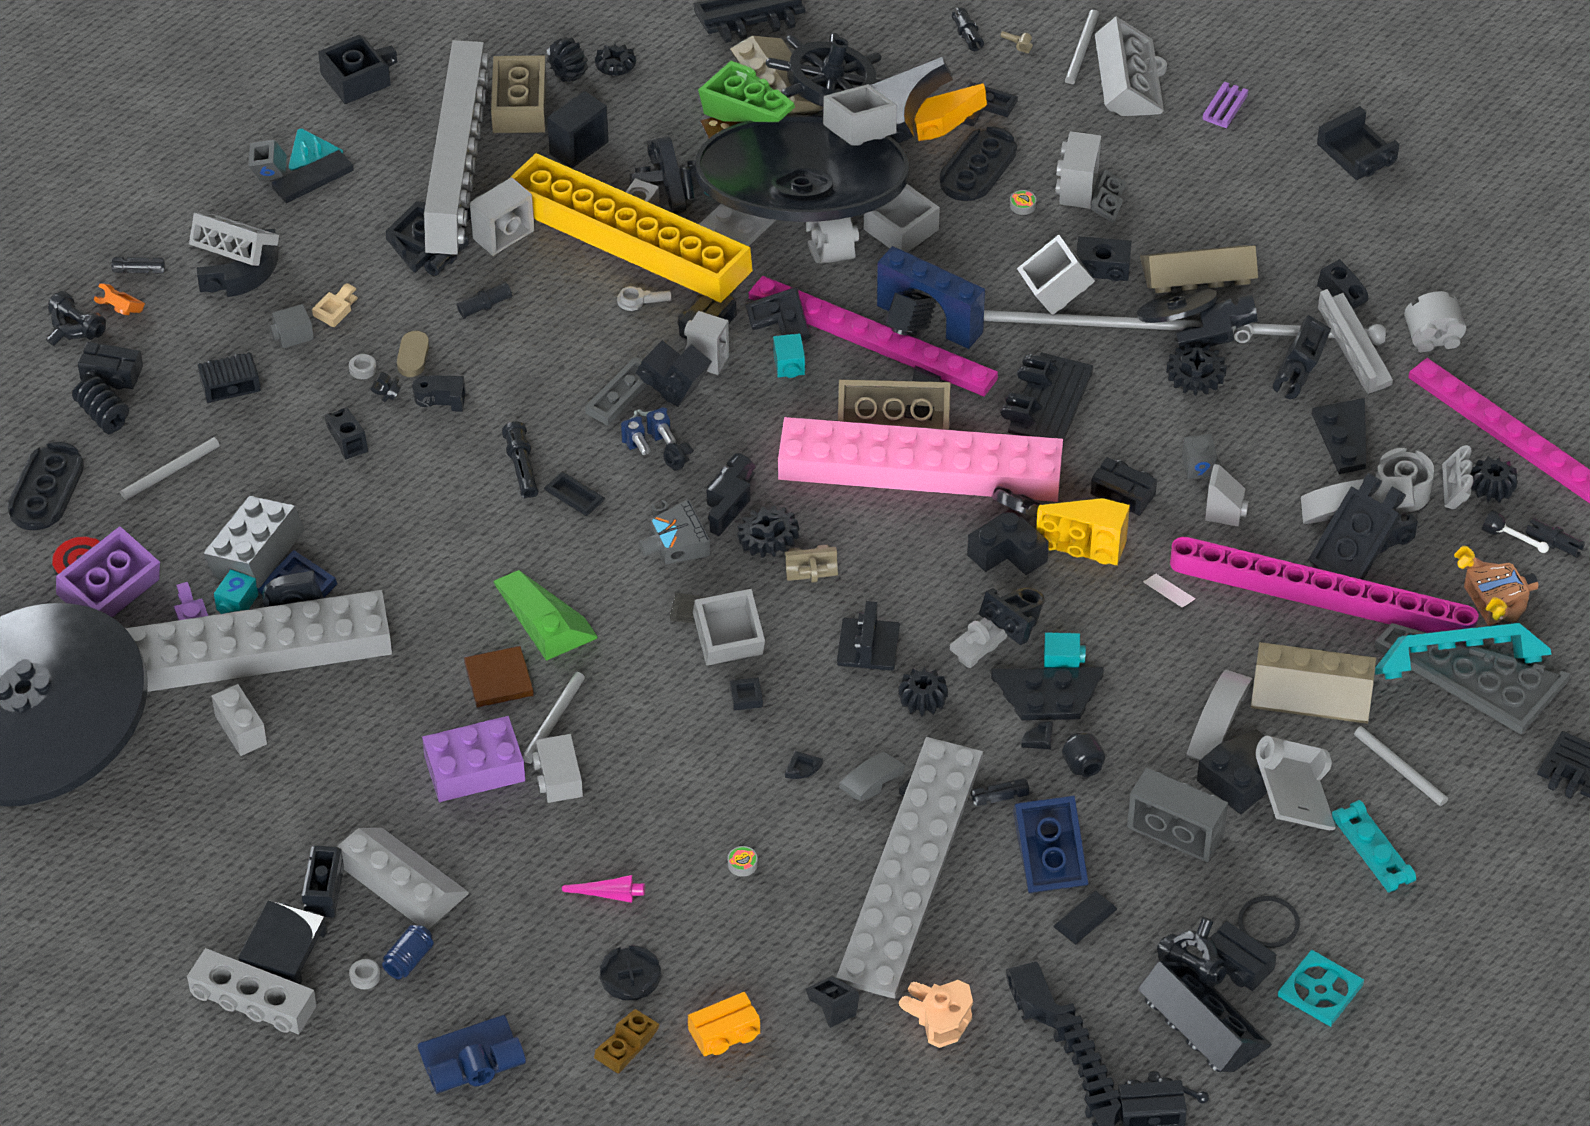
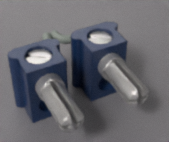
(657, 425)

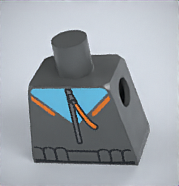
(676, 535)

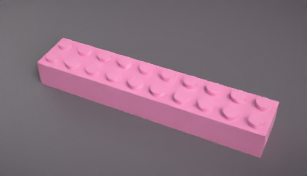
(919, 458)

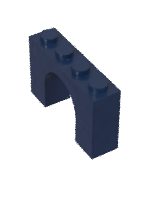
(959, 298)

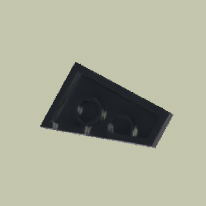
(1344, 433)

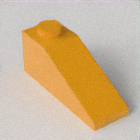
(946, 111)

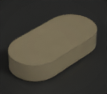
(412, 353)

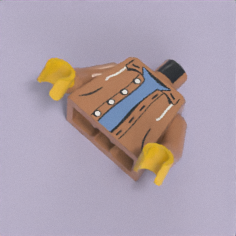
(1495, 588)

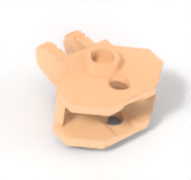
(943, 1010)

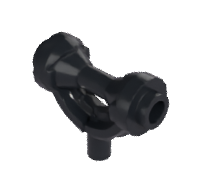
(62, 306)
(1210, 967)

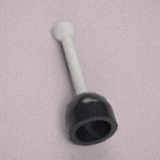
(1496, 524)

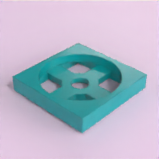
(1334, 971)

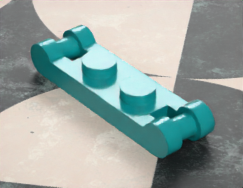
(1373, 846)

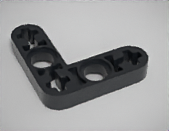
(662, 152)

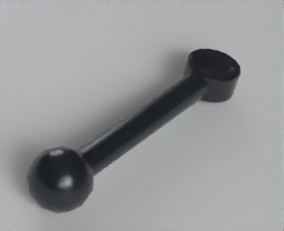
(1202, 1097)

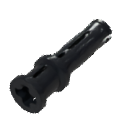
(519, 450)

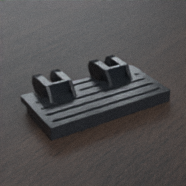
(728, 15)
(1049, 398)
(1570, 760)

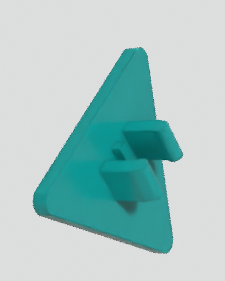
(308, 149)

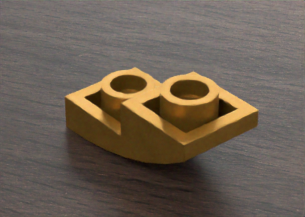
(628, 1040)

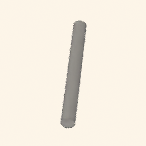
(1082, 47)
(169, 468)
(555, 714)
(1401, 766)

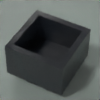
(577, 129)

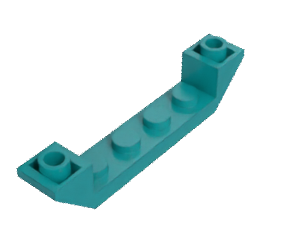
(1524, 645)

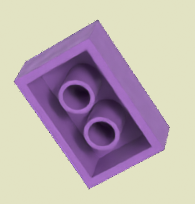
(109, 574)
(473, 758)

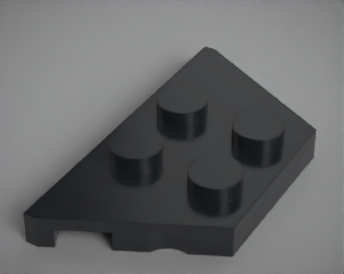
(408, 236)
(1048, 691)

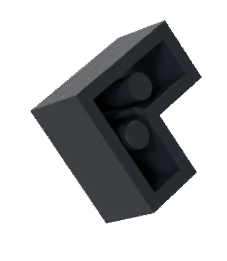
(673, 374)
(1008, 538)

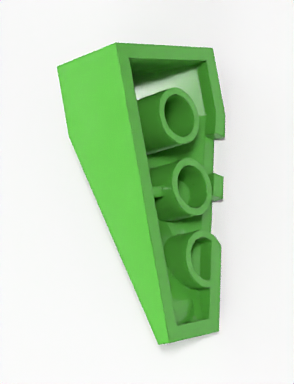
(741, 96)
(546, 618)

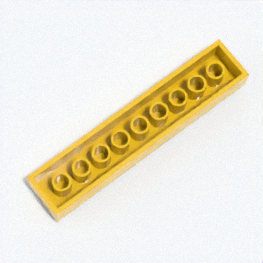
(634, 229)

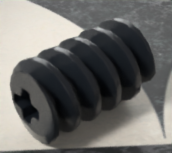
(101, 404)

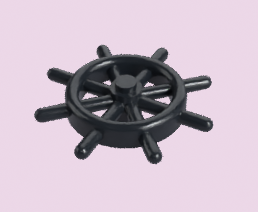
(829, 70)

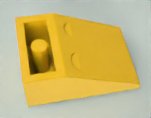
(1086, 528)

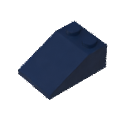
(1050, 844)

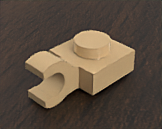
(335, 307)

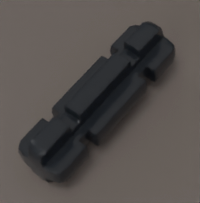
(138, 265)
(1000, 792)

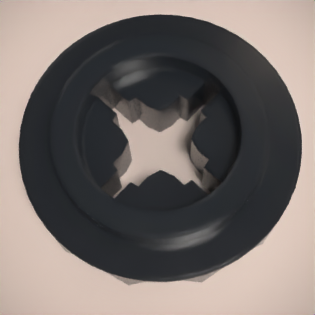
(612, 66)

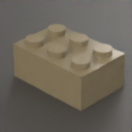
(518, 94)

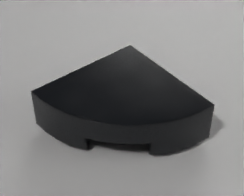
(1038, 737)
(802, 764)

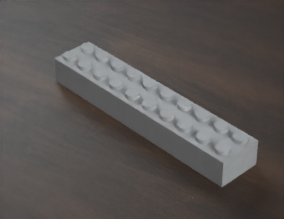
(456, 147)
(264, 640)

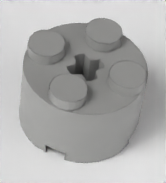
(832, 240)
(1435, 321)
(1407, 464)

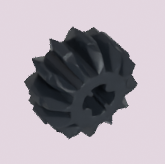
(567, 59)
(1494, 479)
(923, 691)

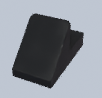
(836, 999)

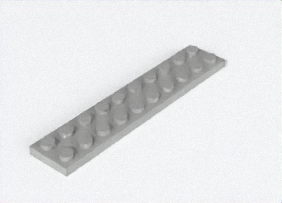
(910, 867)

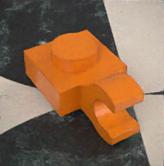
(123, 302)

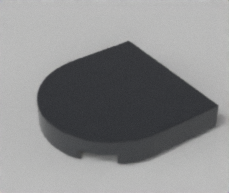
(292, 589)

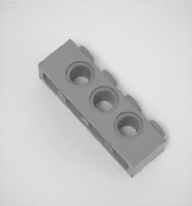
(243, 979)

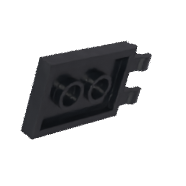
(1358, 530)

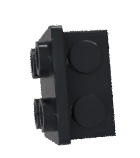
(868, 641)

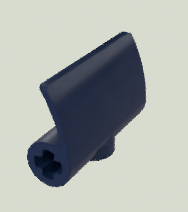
(471, 1054)

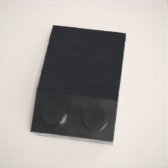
(1234, 772)

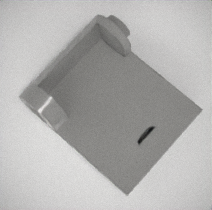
(1293, 781)

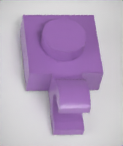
(188, 608)

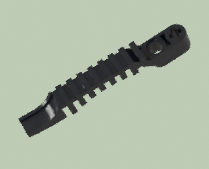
(1036, 1002)

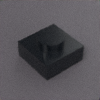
(746, 694)

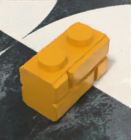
(724, 1024)

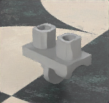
(979, 640)

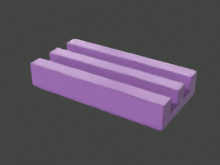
(1217, 99)

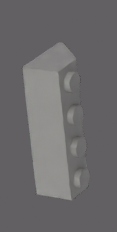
(1123, 71)
(400, 876)

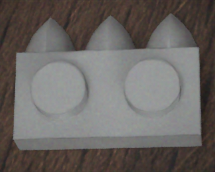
(1456, 477)

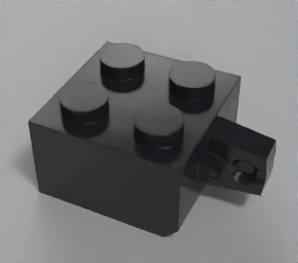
(356, 68)

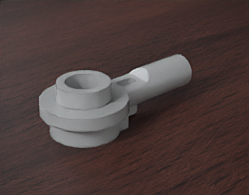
(633, 298)

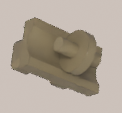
(811, 563)

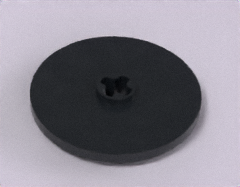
(1177, 305)

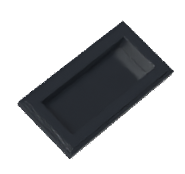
(574, 493)
(1085, 917)

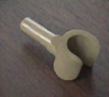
(1023, 42)

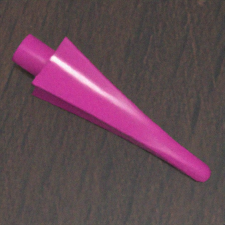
(618, 889)

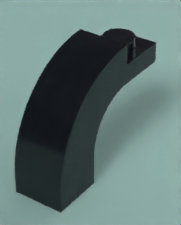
(239, 276)

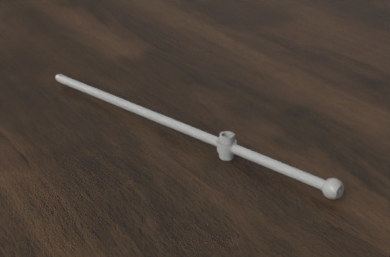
(1242, 335)

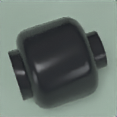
(1083, 754)

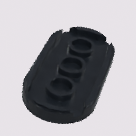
(978, 164)
(45, 486)

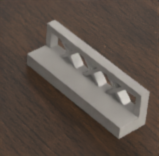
(230, 230)
(1354, 342)

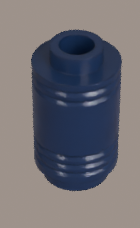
(407, 951)

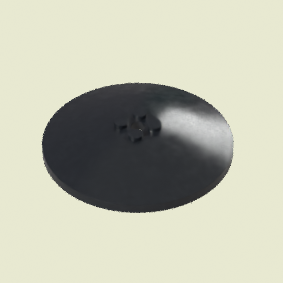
(799, 170)
(80, 703)

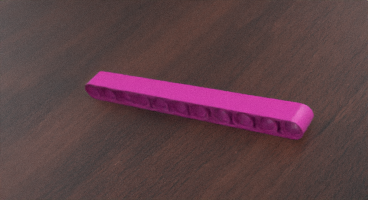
(1319, 587)

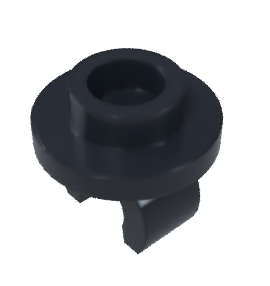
(387, 388)
(676, 454)

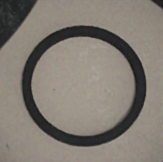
(1278, 900)

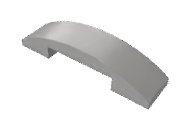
(1324, 502)
(1218, 713)

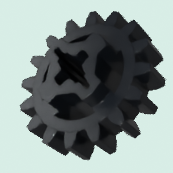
(1209, 372)
(768, 531)

